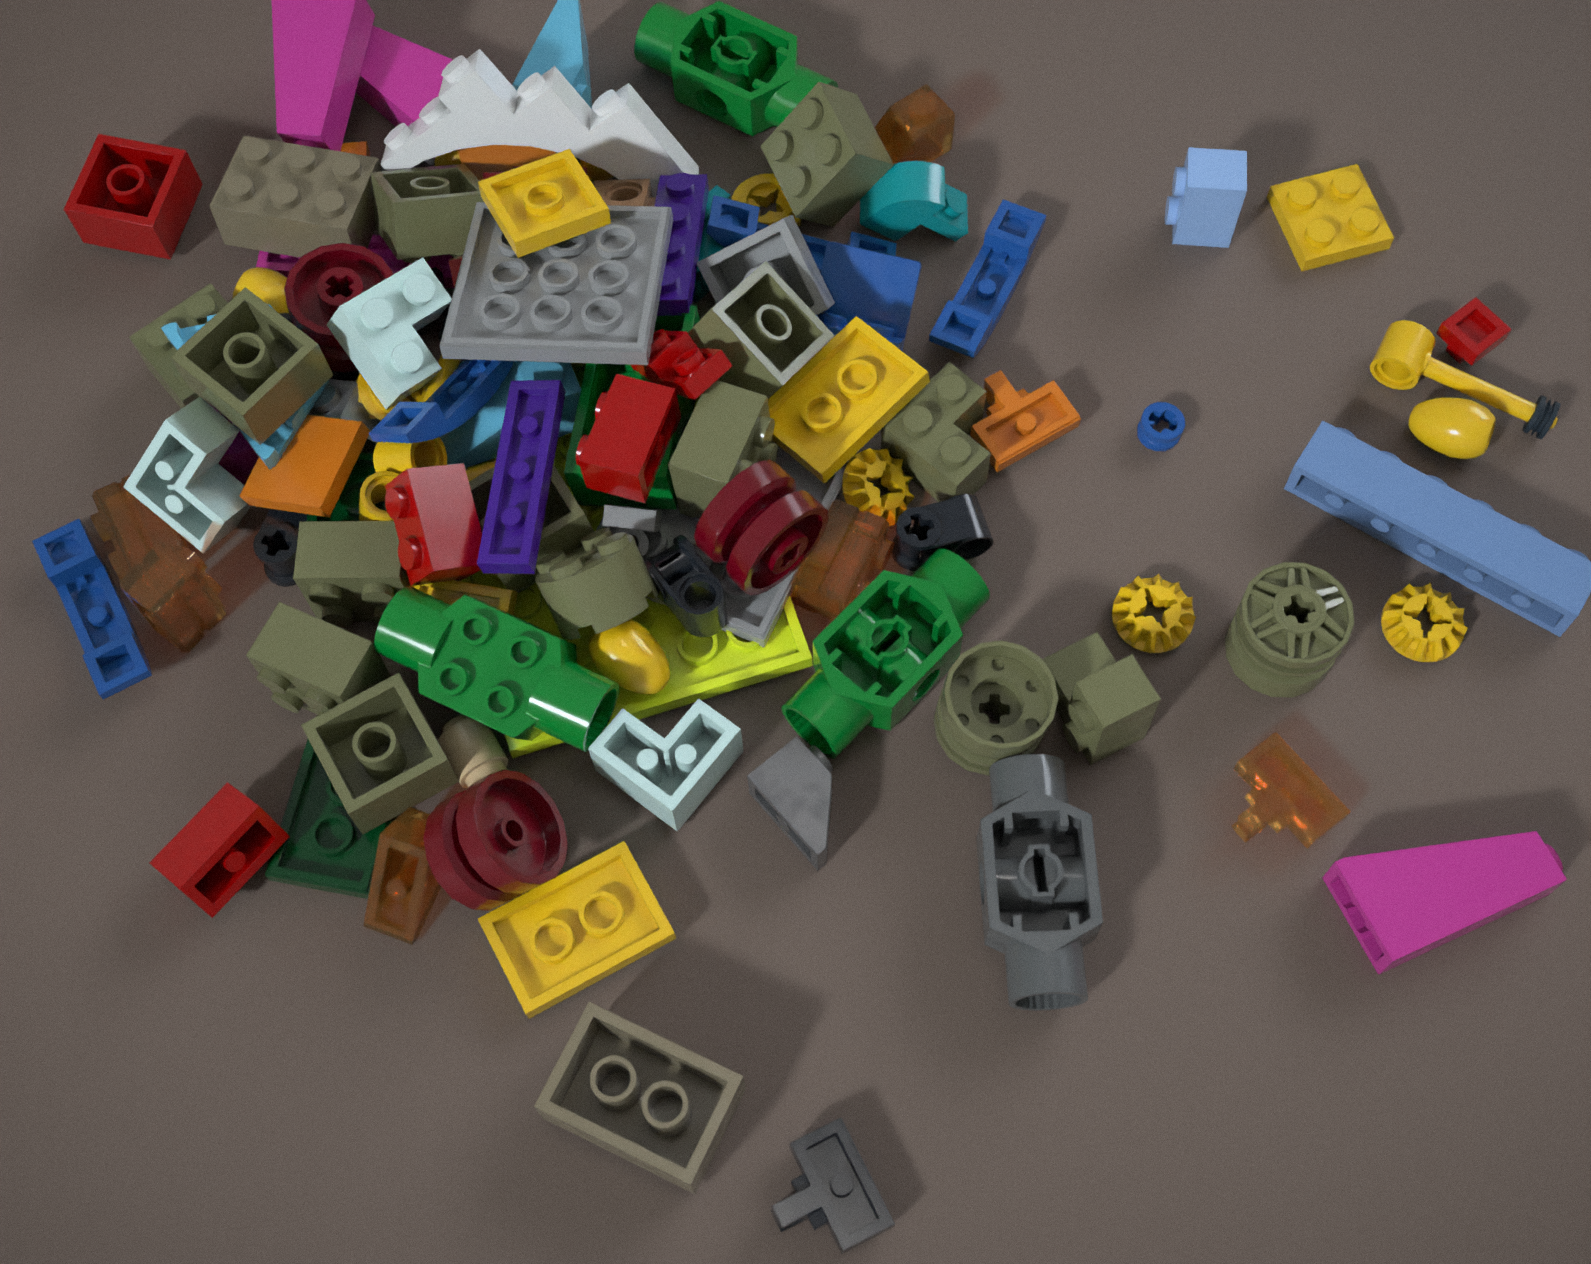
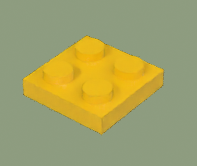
(544, 203)
(1329, 217)

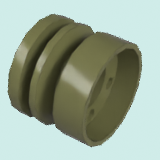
(1289, 629)
(1000, 680)

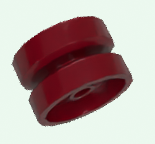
(322, 284)
(761, 527)
(495, 840)

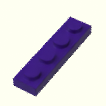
(688, 199)
(521, 477)

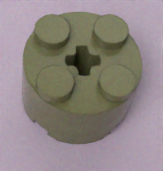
(595, 584)

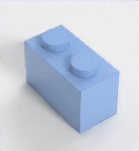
(1207, 197)

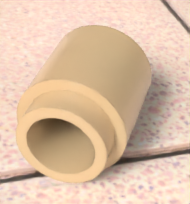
(471, 750)

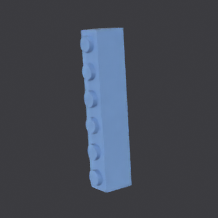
(1442, 528)

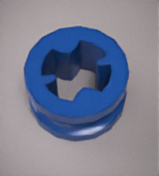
(1168, 437)

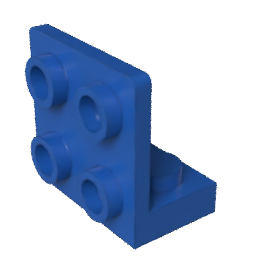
(869, 286)

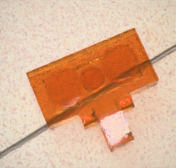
(1285, 795)

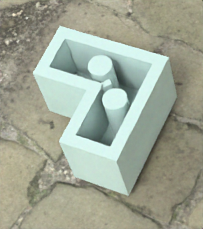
(381, 333)
(183, 478)
(672, 772)

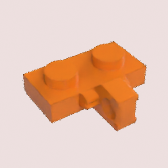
(1021, 420)

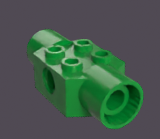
(726, 64)
(885, 651)
(496, 668)

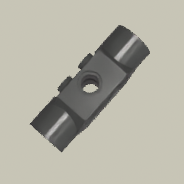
(1038, 882)

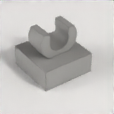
(633, 521)

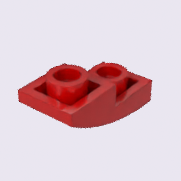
(682, 365)

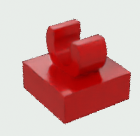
(1472, 332)

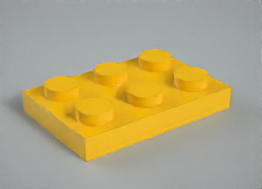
(843, 398)
(576, 929)

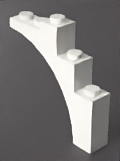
(545, 112)

